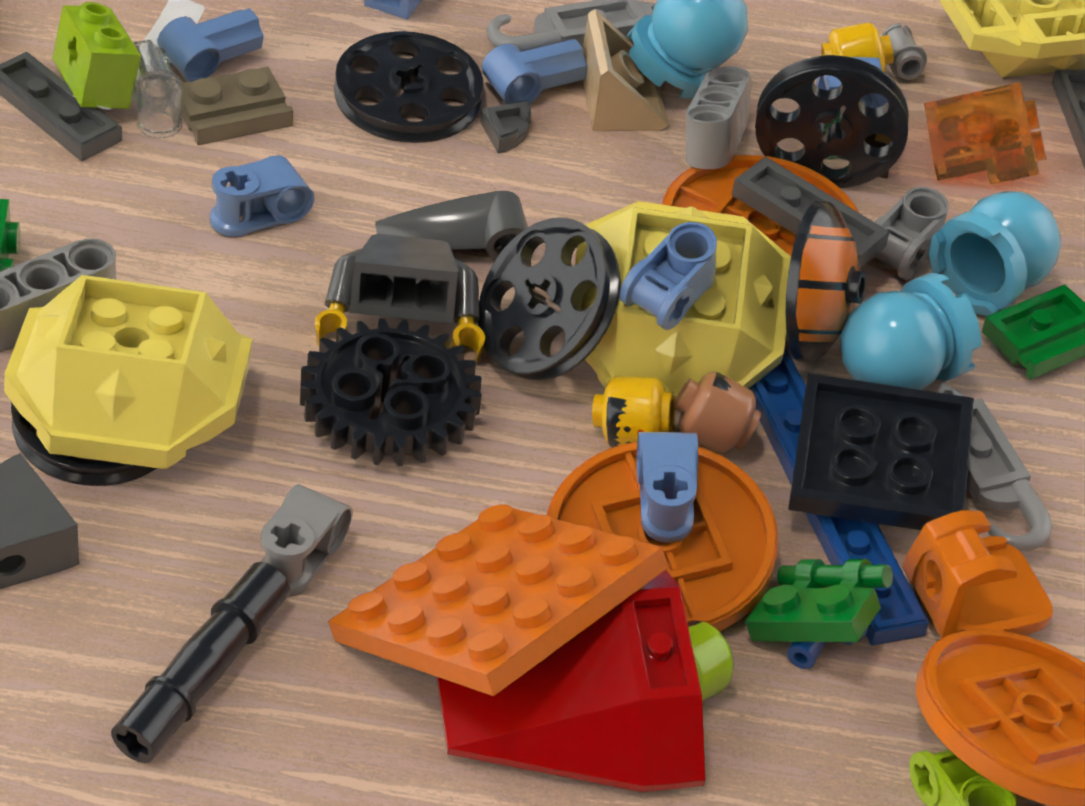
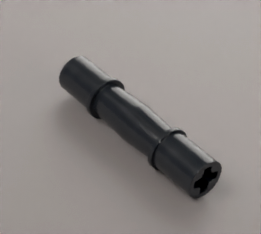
(200, 663)

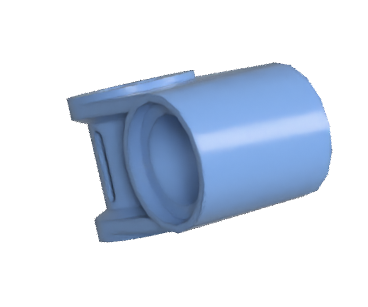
(261, 192)
(673, 274)
(667, 483)

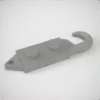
(569, 22)
(1000, 478)

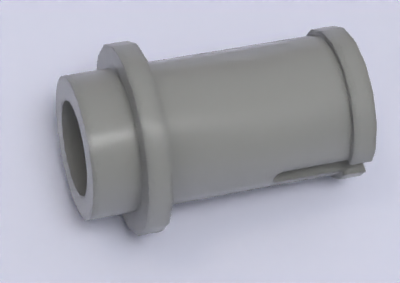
(908, 57)

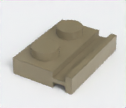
(234, 105)

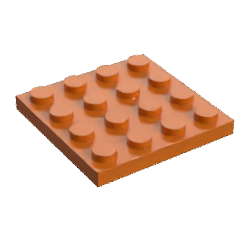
(497, 597)

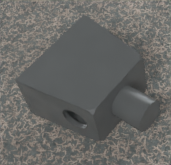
(34, 526)

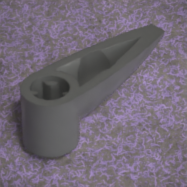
(465, 223)

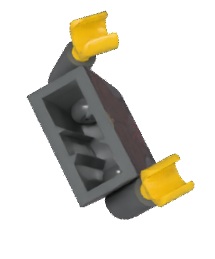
(405, 281)

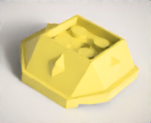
(1023, 34)
(728, 330)
(127, 371)

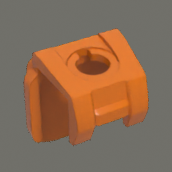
(974, 579)

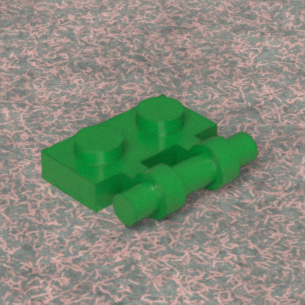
(820, 602)

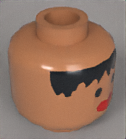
(718, 412)

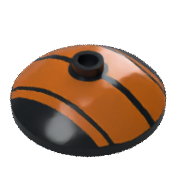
(821, 282)

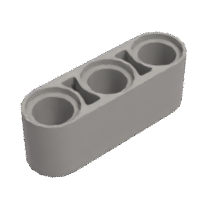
(717, 117)
(45, 277)

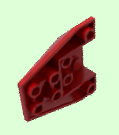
(602, 708)

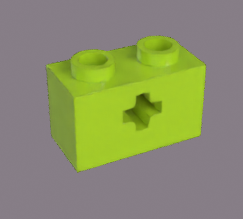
(96, 56)

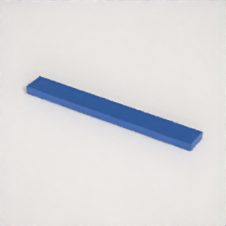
(781, 405)

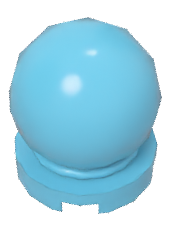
(687, 40)
(997, 250)
(911, 335)

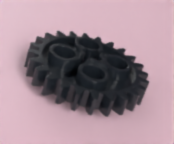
(420, 411)

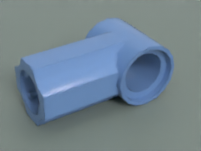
(202, 46)
(525, 74)

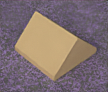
(614, 87)

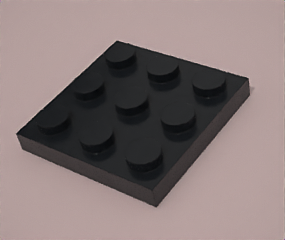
(881, 452)

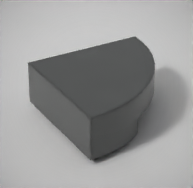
(506, 124)

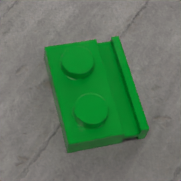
(1040, 331)

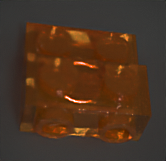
(985, 133)

